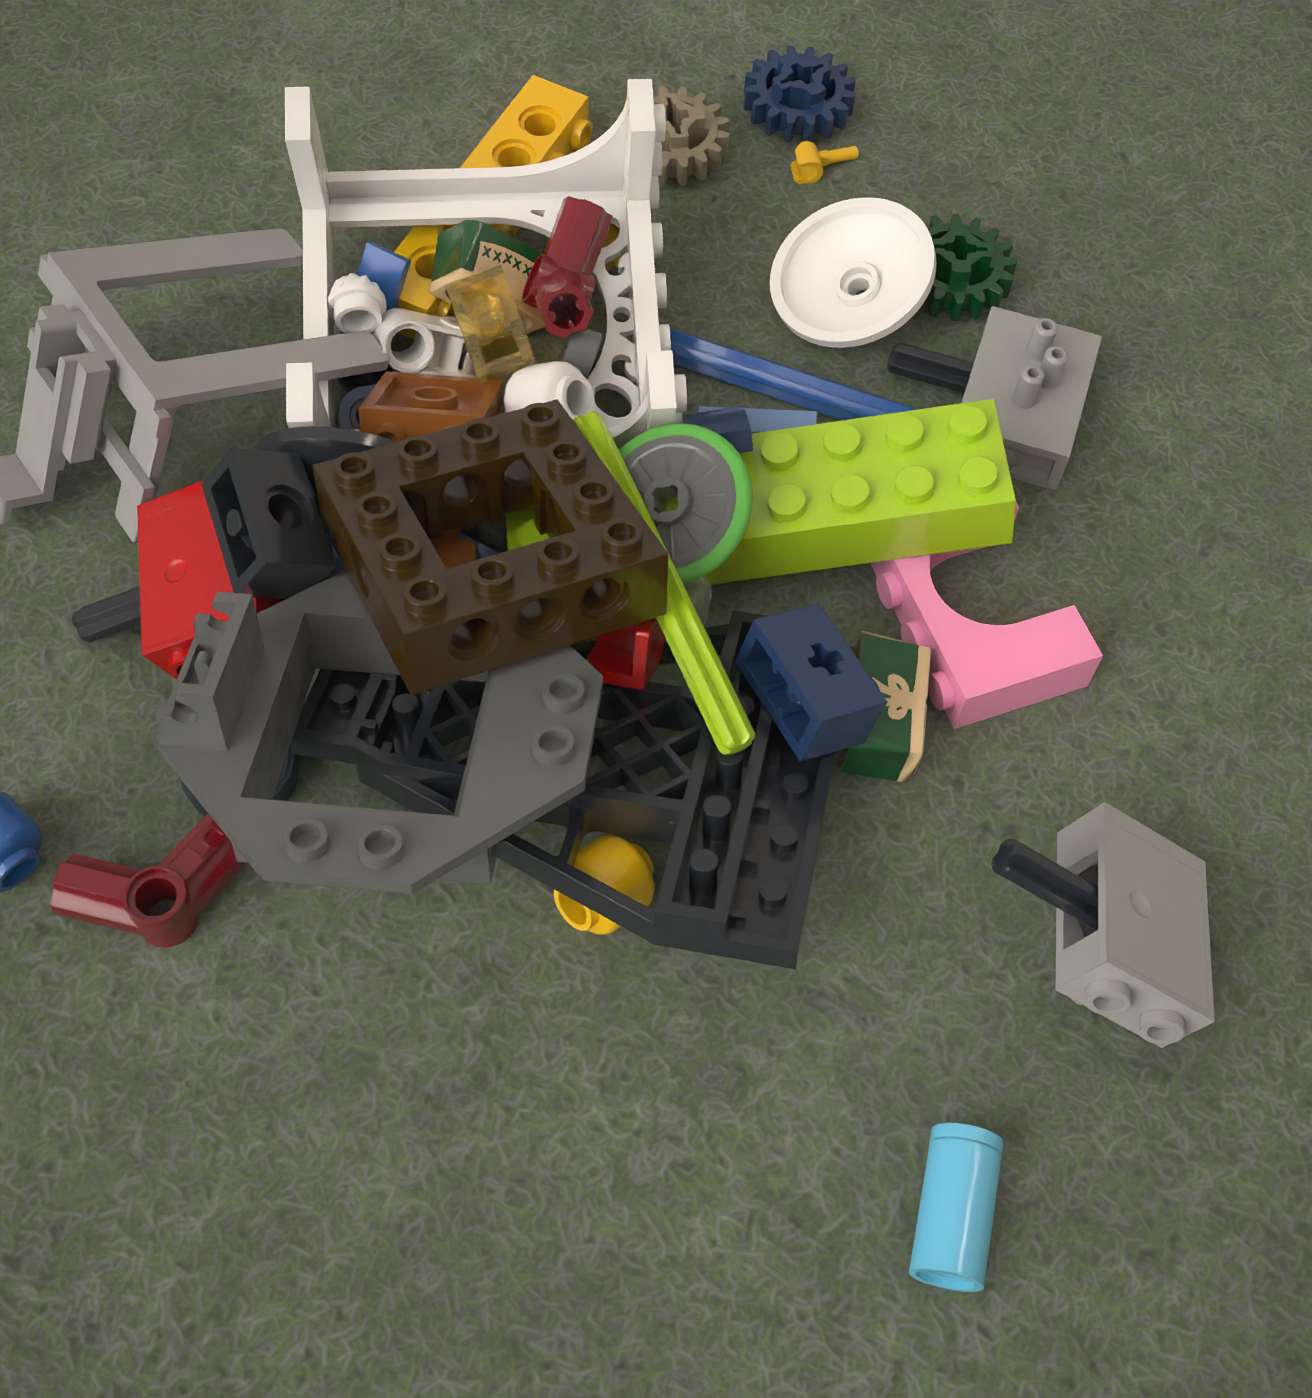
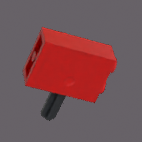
(178, 578)

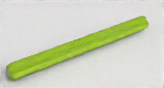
(681, 624)

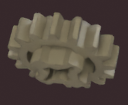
(694, 136)

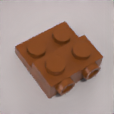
(426, 403)

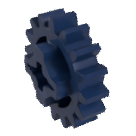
(799, 94)

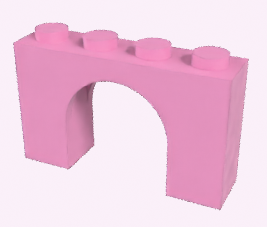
(981, 666)

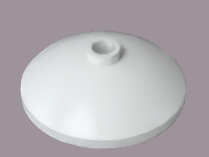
(850, 250)

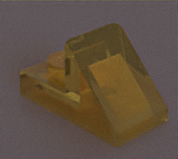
(490, 324)

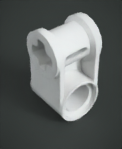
(436, 347)

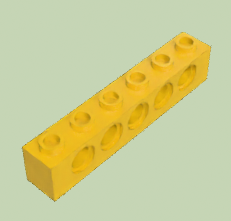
(535, 128)

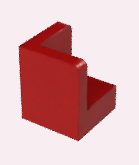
(629, 654)

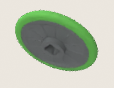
(710, 490)

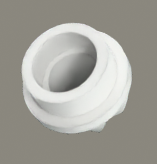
(356, 304)

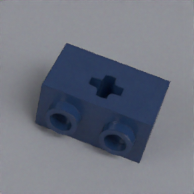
(810, 681)

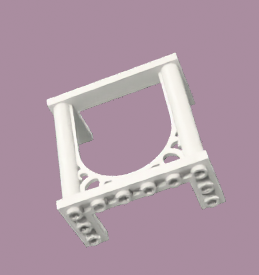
(613, 172)

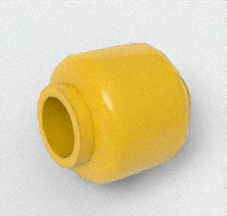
(616, 864)

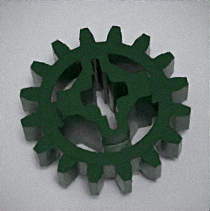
(969, 268)

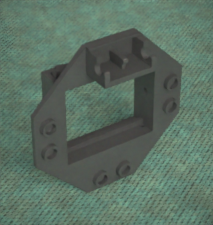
(241, 706)

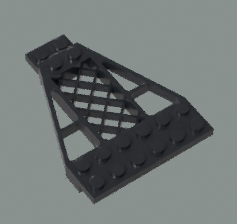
(737, 838)

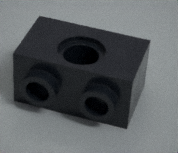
(267, 523)

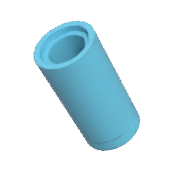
(957, 1207)

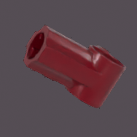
(562, 276)
(124, 895)

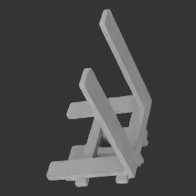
(71, 388)

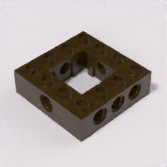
(452, 623)

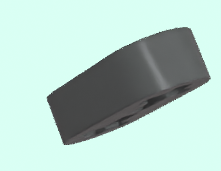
(581, 350)

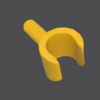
(811, 161)

